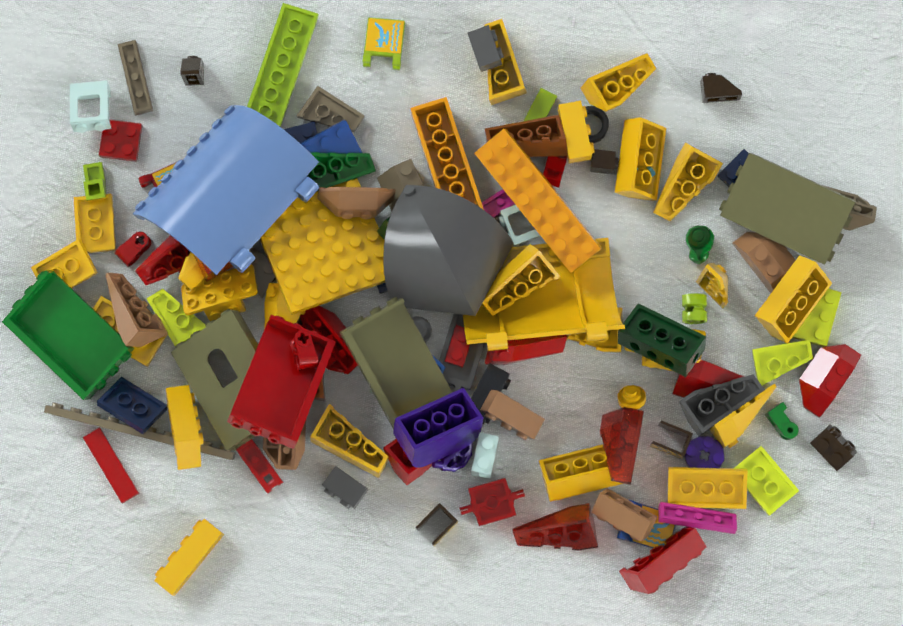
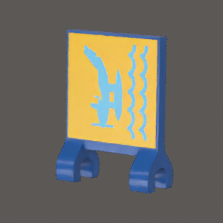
(658, 534)

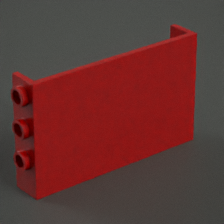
(275, 393)

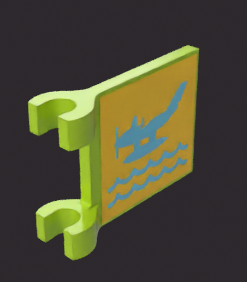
(384, 39)

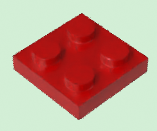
(121, 141)

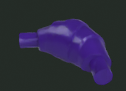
(454, 461)

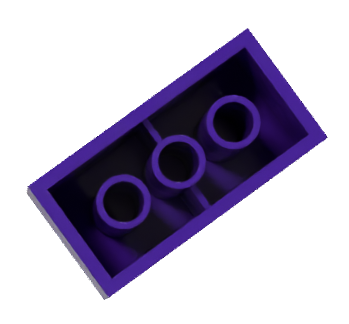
(438, 428)

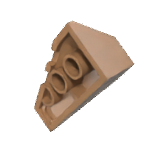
(133, 319)

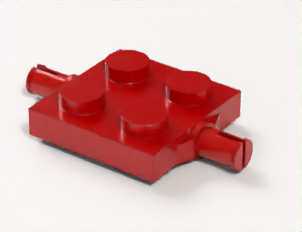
(492, 502)

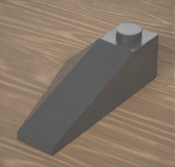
(712, 404)

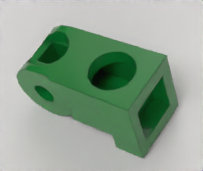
(781, 423)

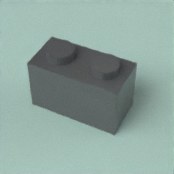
(485, 49)
(344, 487)

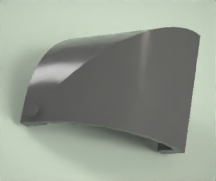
(442, 251)

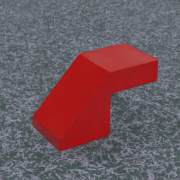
(554, 169)

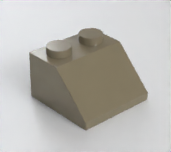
(398, 177)

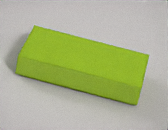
(541, 105)

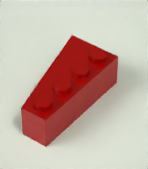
(664, 561)

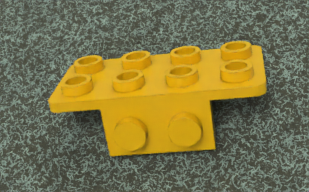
(220, 293)

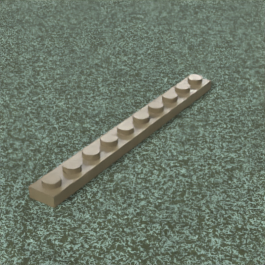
(113, 424)

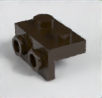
(834, 447)

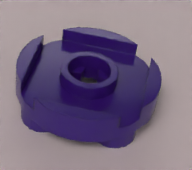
(709, 445)

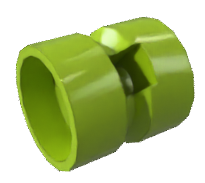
(694, 308)

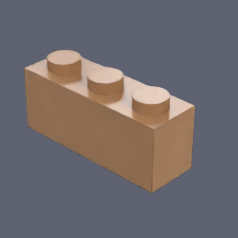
(512, 415)
(624, 515)

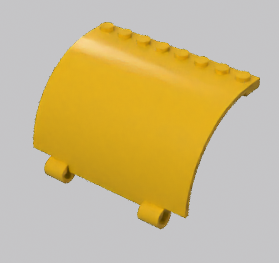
(568, 305)

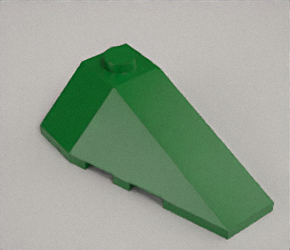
(339, 168)

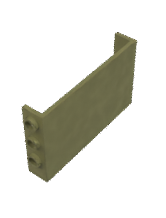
(787, 208)
(395, 360)

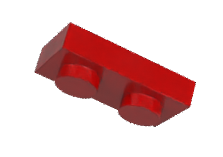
(458, 348)

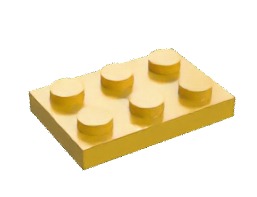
(95, 223)
(69, 263)

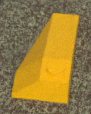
(616, 84)
(714, 283)
(276, 305)
(735, 424)

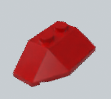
(330, 325)
(826, 376)

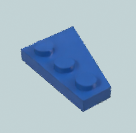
(333, 140)

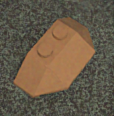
(356, 201)
(765, 257)
(283, 456)

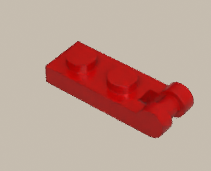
(259, 465)

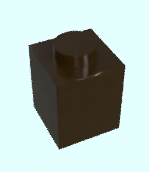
(604, 161)

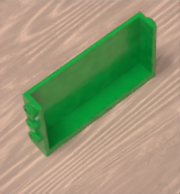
(67, 335)

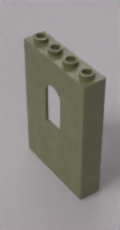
(239, 346)

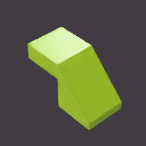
(94, 181)

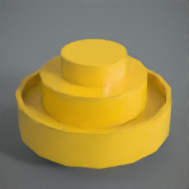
(631, 397)

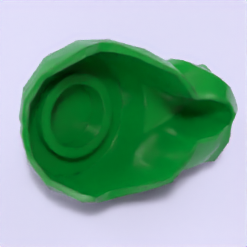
(699, 241)

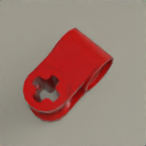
(131, 250)
(303, 354)

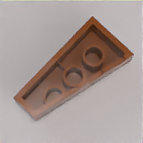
(536, 137)

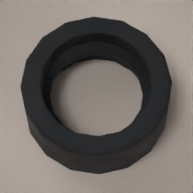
(604, 120)

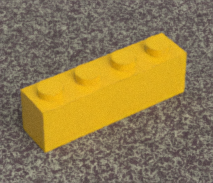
(188, 557)

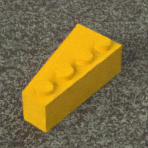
(504, 80)
(519, 278)
(184, 426)
(347, 442)

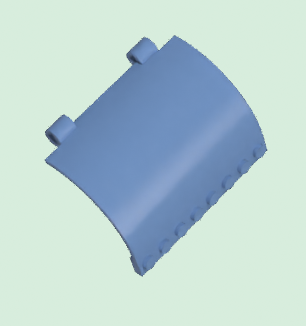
(231, 188)

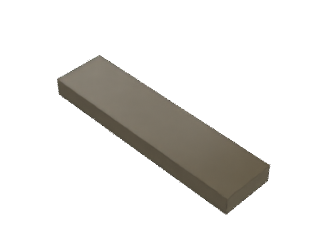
(135, 77)

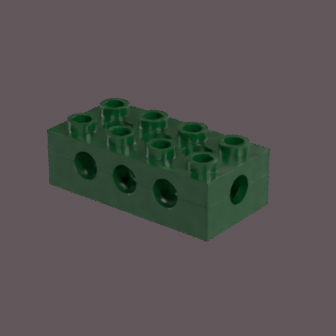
(662, 340)

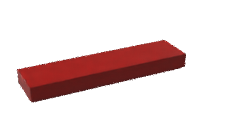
(111, 465)

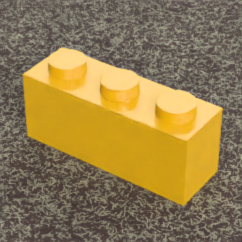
(576, 131)

